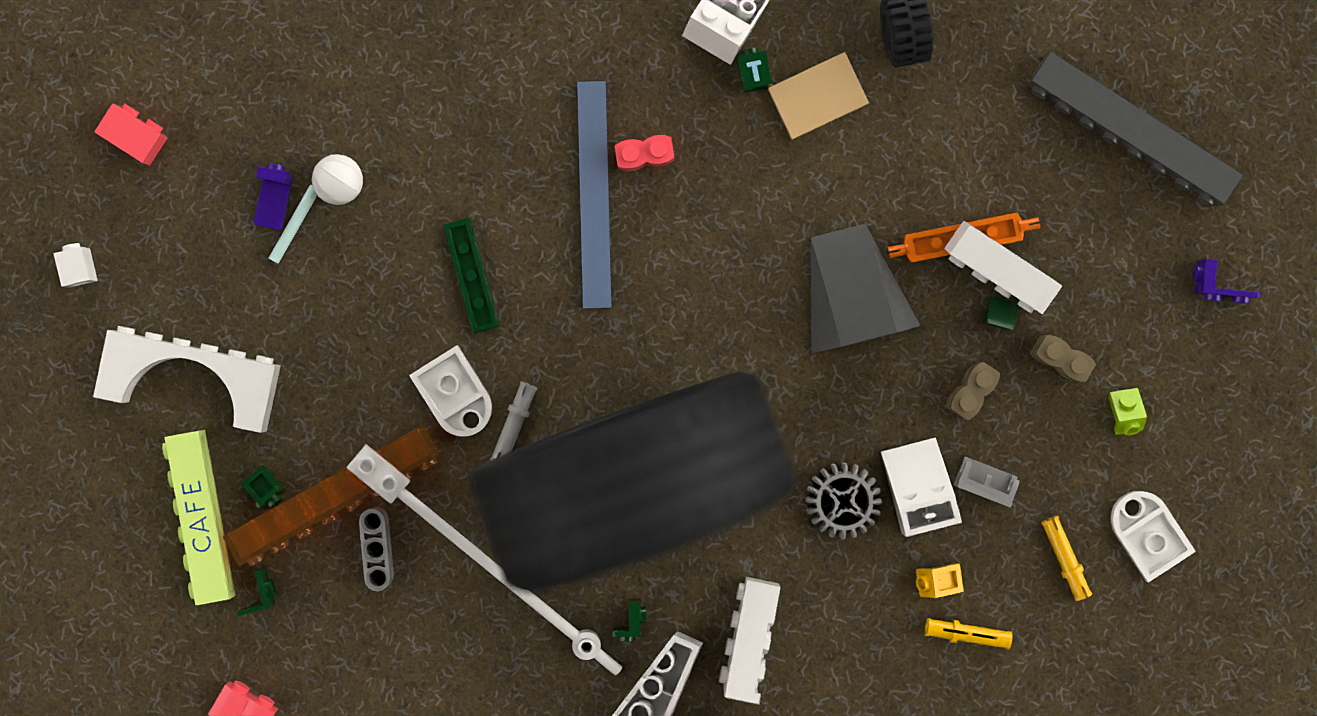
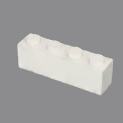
(1002, 267)

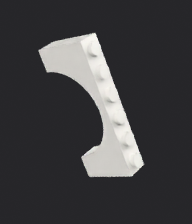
(130, 356)

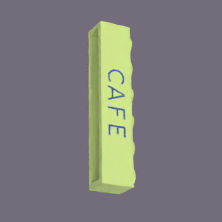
(199, 517)

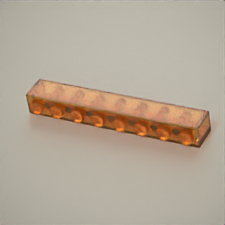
(324, 500)

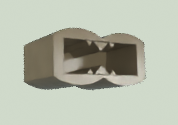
(1057, 353)
(976, 383)

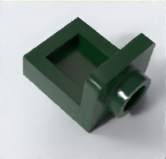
(264, 488)
(637, 615)

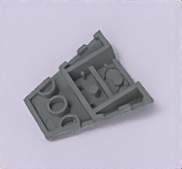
(853, 291)

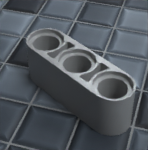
(370, 561)

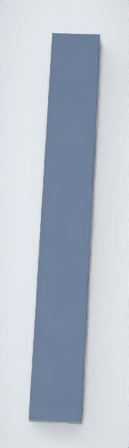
(594, 194)

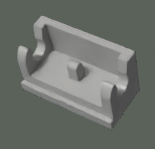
(987, 481)

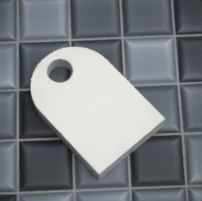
(452, 391)
(1150, 535)

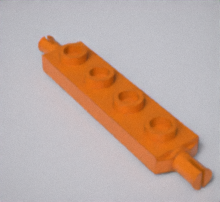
(932, 242)

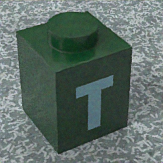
(754, 70)

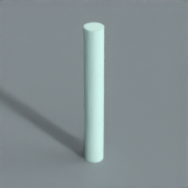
(293, 225)

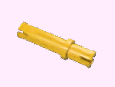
(1071, 569)
(1000, 638)

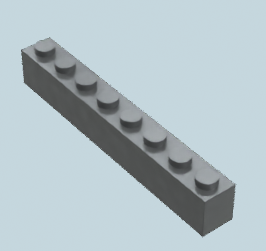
(1134, 130)

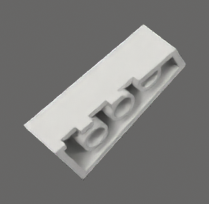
(750, 639)
(663, 681)

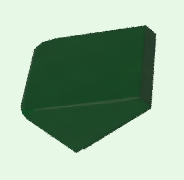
(1001, 313)

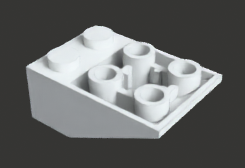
(723, 25)
(920, 487)

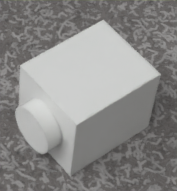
(75, 265)

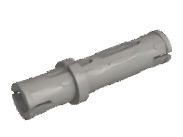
(515, 419)

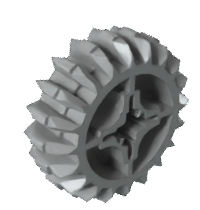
(835, 511)

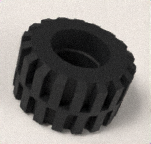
(906, 31)

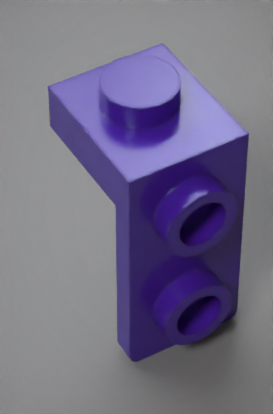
(273, 196)
(1205, 277)

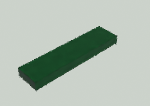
(471, 275)

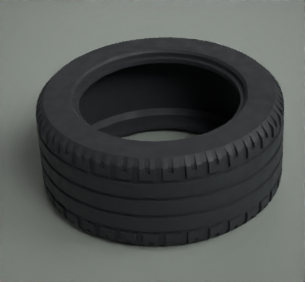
(633, 484)

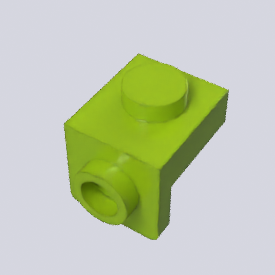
(1128, 411)

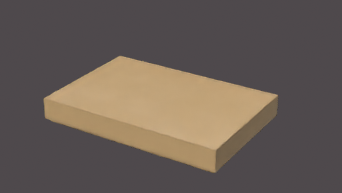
(818, 96)

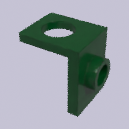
(267, 590)

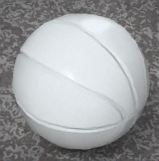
(337, 179)

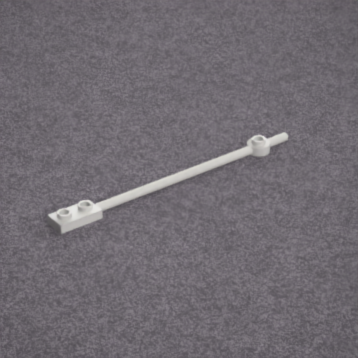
(391, 484)

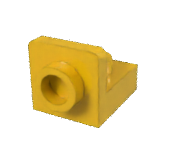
(939, 581)

